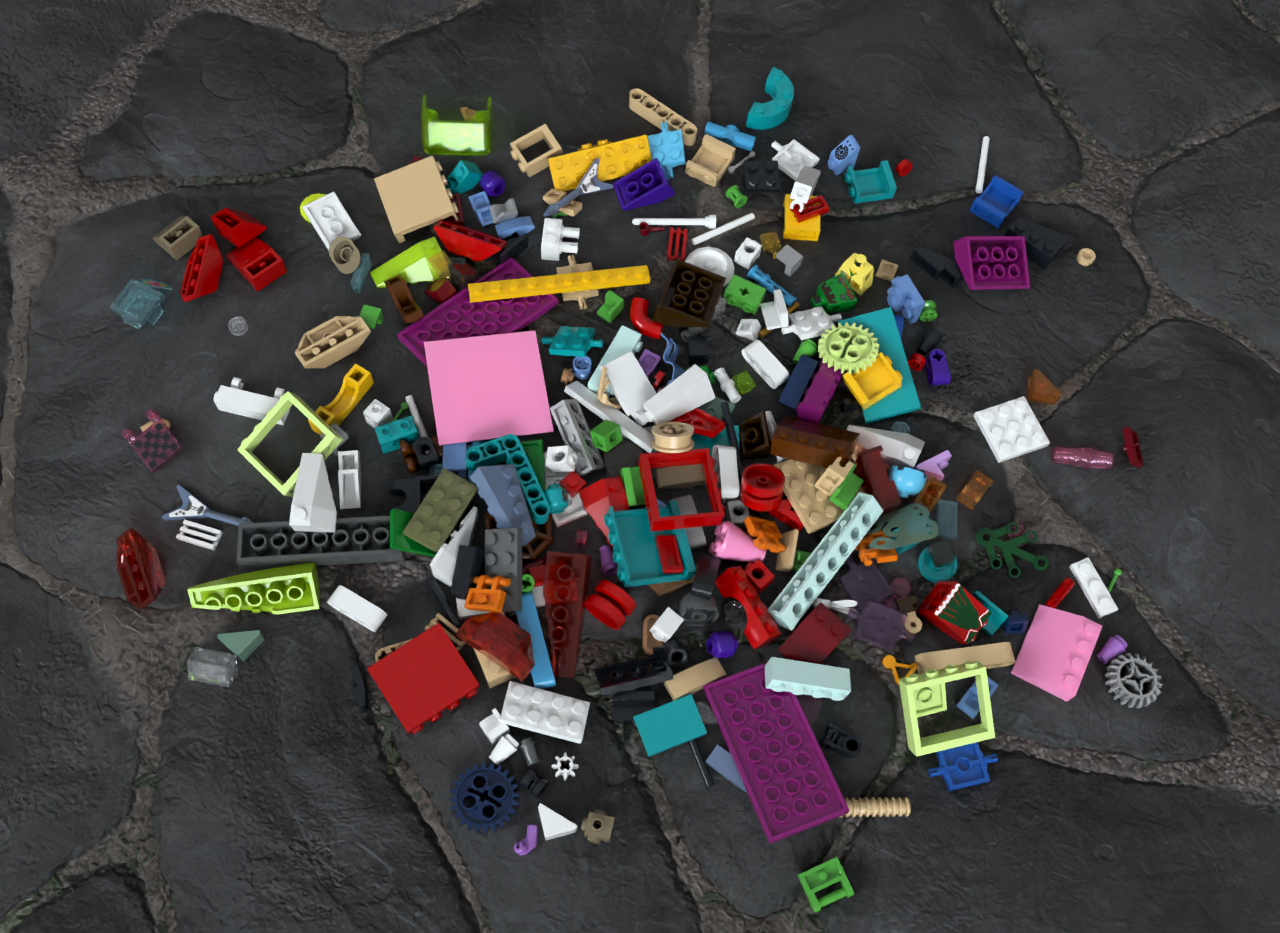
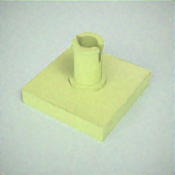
(930, 699)

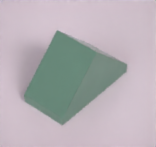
(242, 642)

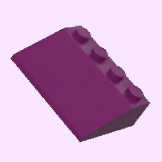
(993, 262)

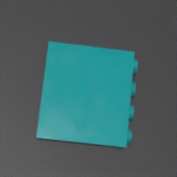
(637, 550)

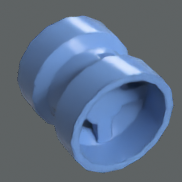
(579, 364)

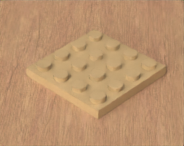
(808, 501)

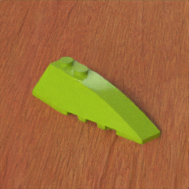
(267, 590)

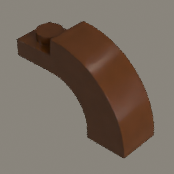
(403, 300)

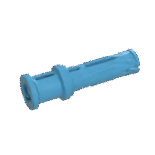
(765, 281)

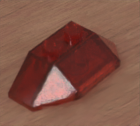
(139, 569)
(500, 642)

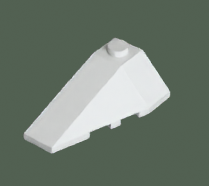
(445, 559)

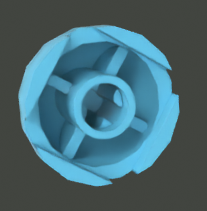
(907, 480)

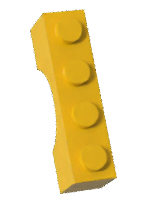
(354, 387)

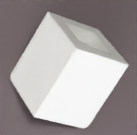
(493, 728)

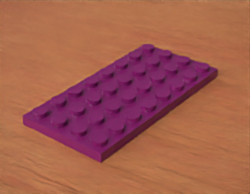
(464, 319)
(775, 754)

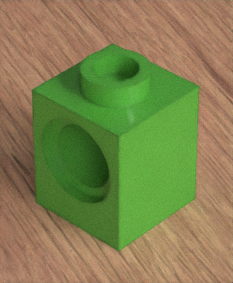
(606, 435)

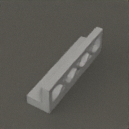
(575, 437)

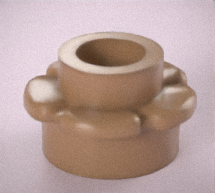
(567, 376)

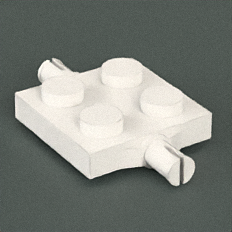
(793, 157)
(810, 323)

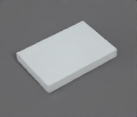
(330, 219)

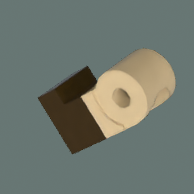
(912, 623)

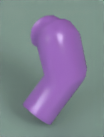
(528, 843)

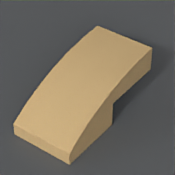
(554, 196)

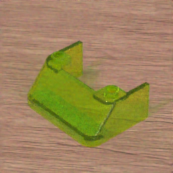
(456, 137)

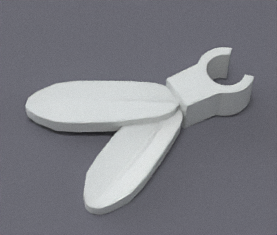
(840, 606)

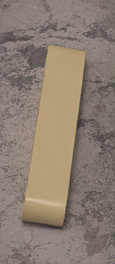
(656, 113)
(989, 655)

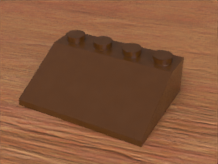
(813, 442)

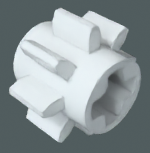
(565, 772)

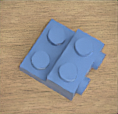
(905, 297)

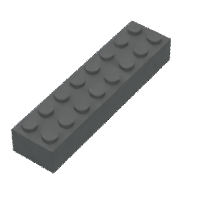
(278, 545)

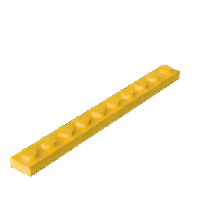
(558, 283)

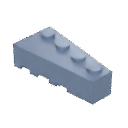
(504, 497)

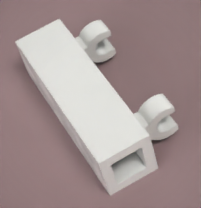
(804, 186)
(246, 403)

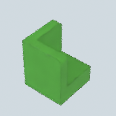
(612, 307)
(371, 316)

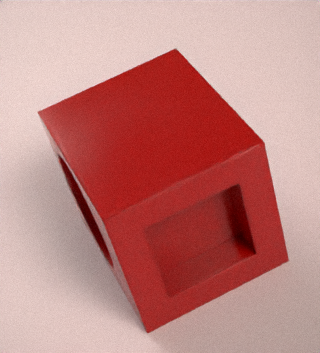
(761, 583)

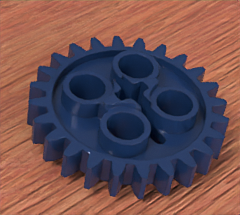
(474, 815)

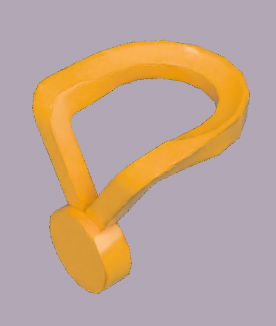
(890, 662)

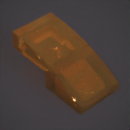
(974, 490)

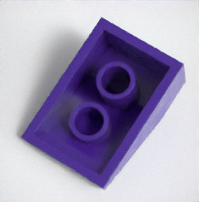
(644, 186)

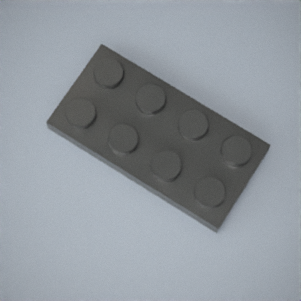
(504, 559)

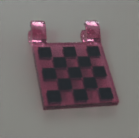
(155, 444)

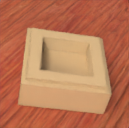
(886, 270)

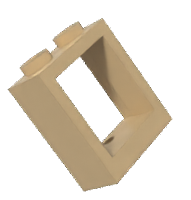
(529, 139)

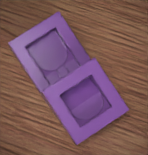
(649, 362)

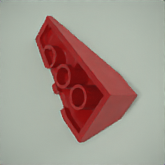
(602, 495)

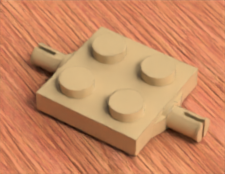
(579, 296)

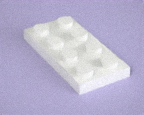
(544, 712)

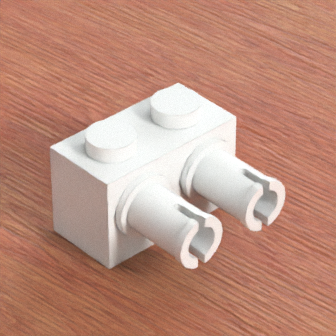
(552, 239)

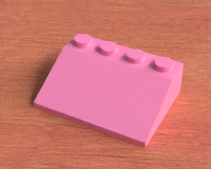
(1056, 651)

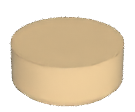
(1086, 256)

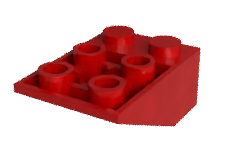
(257, 263)

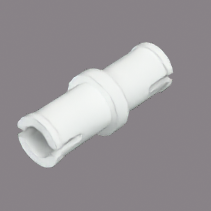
(727, 385)

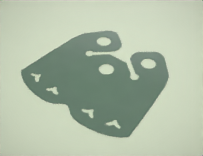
(910, 524)

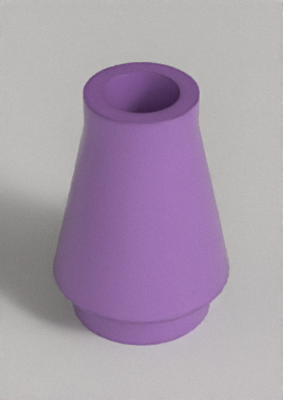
(608, 565)
(1112, 649)

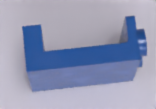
(996, 201)

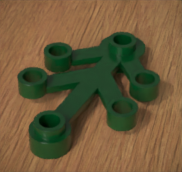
(1008, 548)

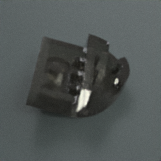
(621, 456)

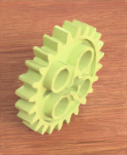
(838, 340)

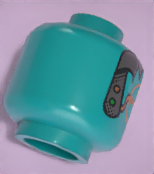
(557, 498)

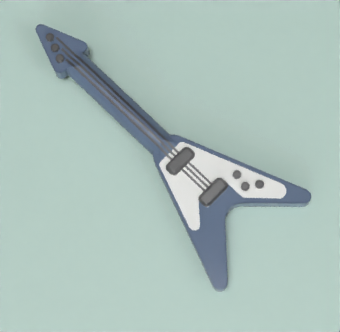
(588, 184)
(195, 509)

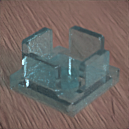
(138, 304)

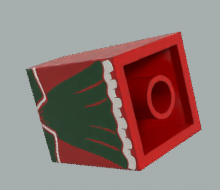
(954, 611)

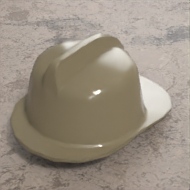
(344, 254)

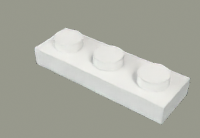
(1093, 588)

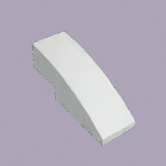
(349, 479)

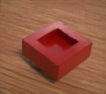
(573, 483)

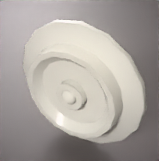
(713, 261)

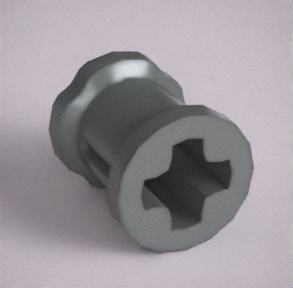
(691, 331)

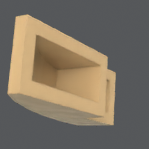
(694, 678)

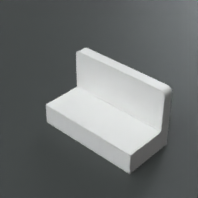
(775, 312)

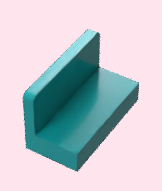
(997, 615)

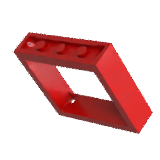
(690, 457)

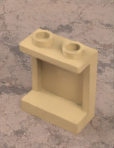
(710, 161)

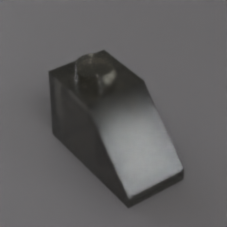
(462, 275)

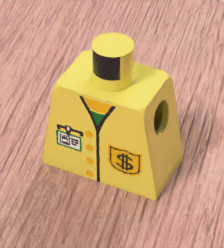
(857, 273)

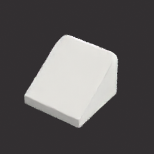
(749, 329)

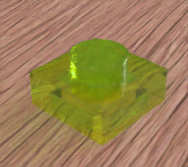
(743, 382)

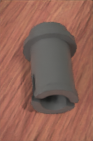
(530, 751)

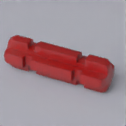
(1060, 593)

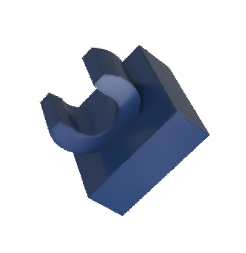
(1015, 623)

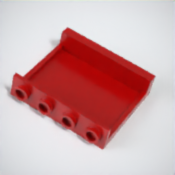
(424, 678)

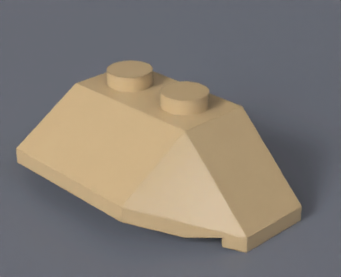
(331, 341)

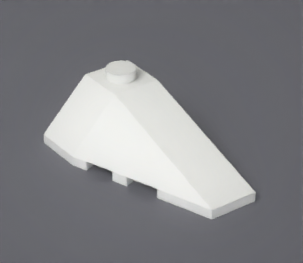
(898, 447)
(313, 499)

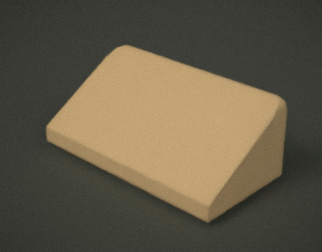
(786, 558)

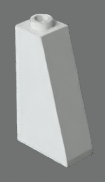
(680, 396)

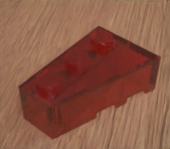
(876, 480)

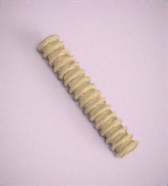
(878, 806)

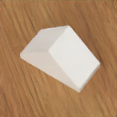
(555, 824)

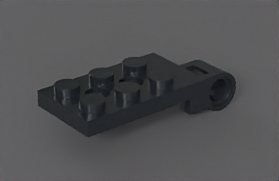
(642, 671)

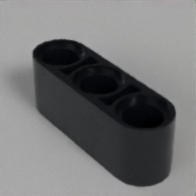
(705, 576)

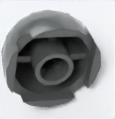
(697, 610)

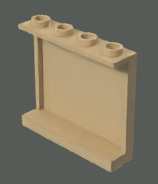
(415, 196)

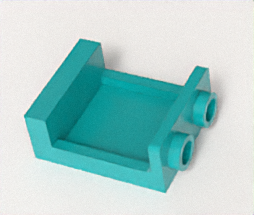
(870, 183)

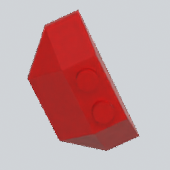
(467, 241)
(202, 269)

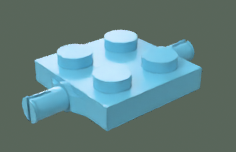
(668, 148)

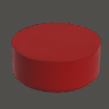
(904, 167)

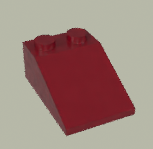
(815, 637)

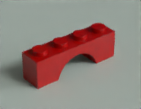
(760, 625)

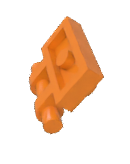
(766, 534)
(881, 555)
(487, 599)

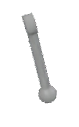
(731, 169)

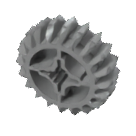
(1136, 670)

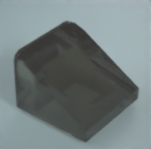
(941, 553)

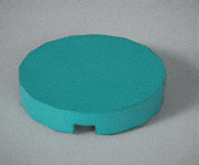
(935, 574)

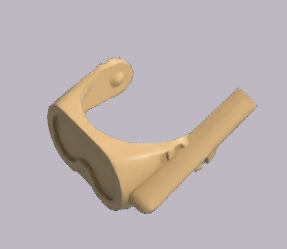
(601, 396)

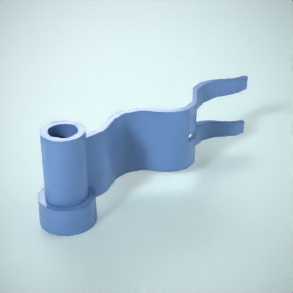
(677, 370)

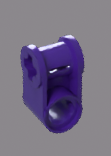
(937, 368)

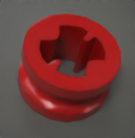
(916, 362)

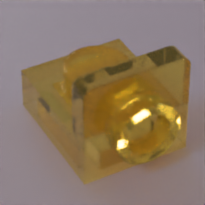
(770, 242)
(440, 264)

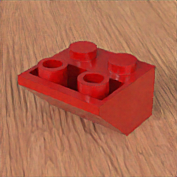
(237, 226)

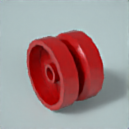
(762, 487)
(610, 604)

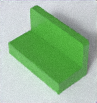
(633, 486)
(846, 490)

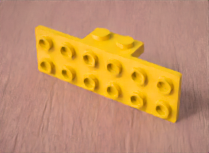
(615, 161)

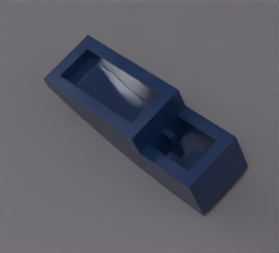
(798, 382)

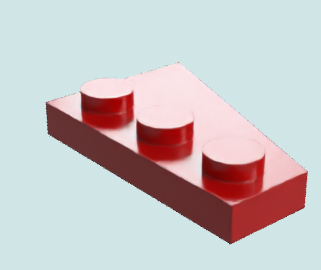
(703, 423)

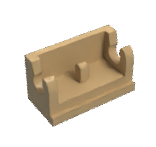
(833, 477)

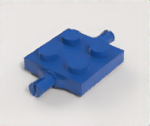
(963, 766)

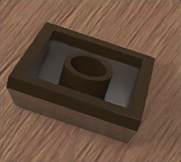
(754, 437)

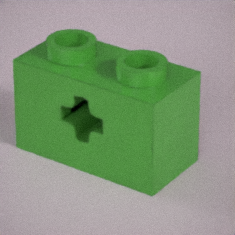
(744, 294)

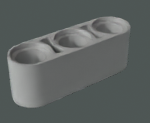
(694, 535)

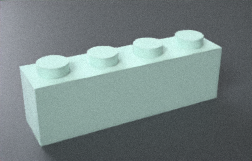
(623, 343)
(807, 678)

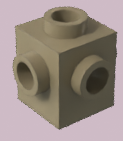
(597, 818)

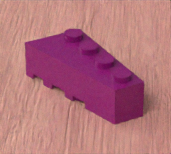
(819, 394)

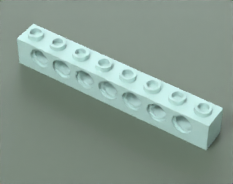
(825, 561)

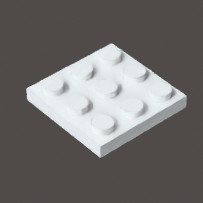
(1011, 429)

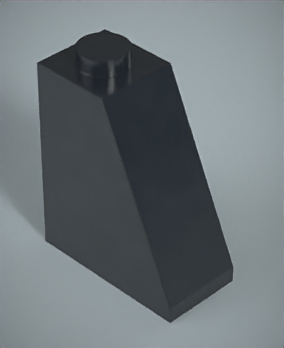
(469, 564)

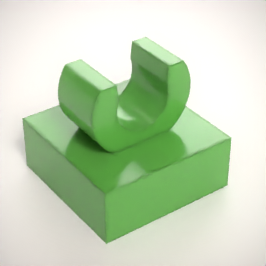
(799, 559)

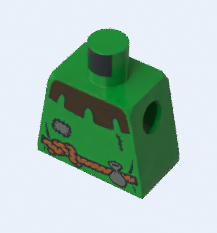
(835, 295)

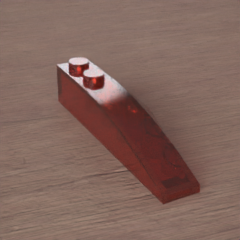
(564, 595)

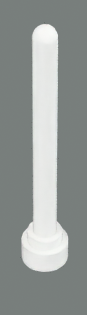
(708, 221)

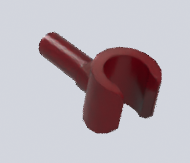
(645, 229)

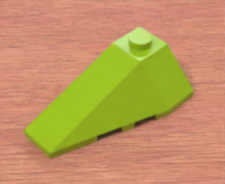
(411, 264)

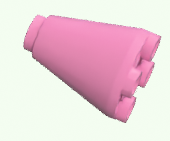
(734, 544)

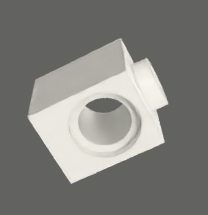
(747, 259)
(377, 414)
(561, 459)
(666, 625)

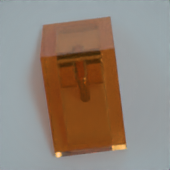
(1041, 390)
(930, 493)

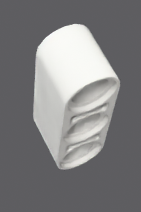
(765, 364)
(726, 467)
(357, 608)

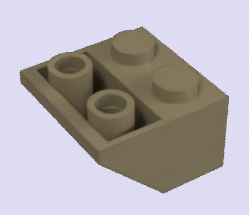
(179, 237)

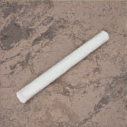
(982, 164)
(722, 229)
(416, 417)

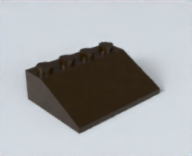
(689, 296)

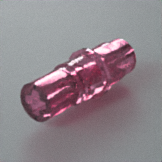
(1082, 457)

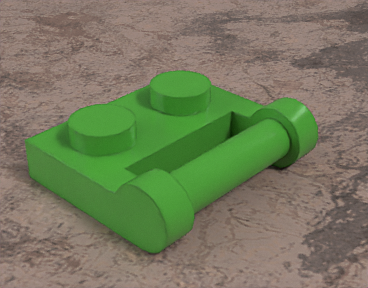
(822, 877)

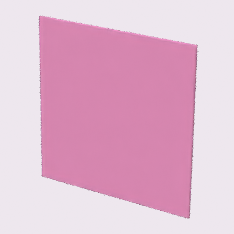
(487, 387)

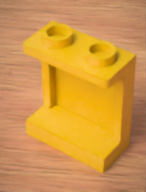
(804, 230)
(874, 382)

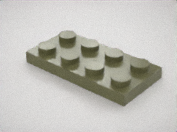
(440, 510)

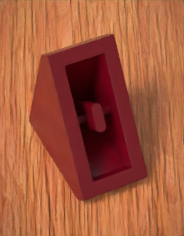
(440, 291)

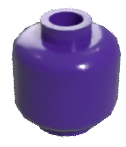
(492, 183)
(722, 644)

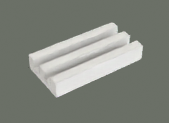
(184, 529)

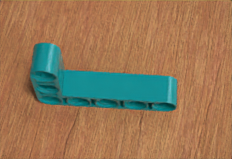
(510, 455)

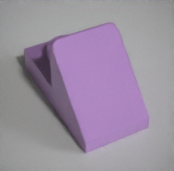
(934, 465)

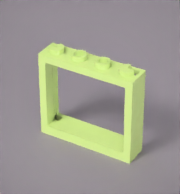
(325, 447)
(953, 738)

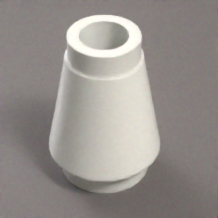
(505, 747)

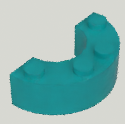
(773, 113)

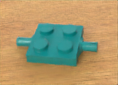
(572, 341)

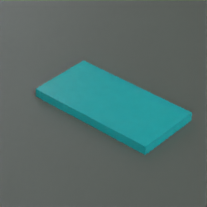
(885, 330)

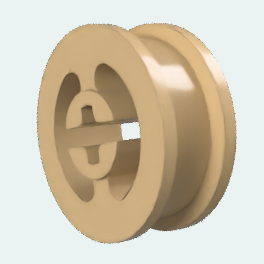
(672, 437)

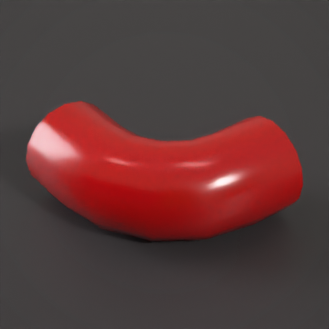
(641, 321)

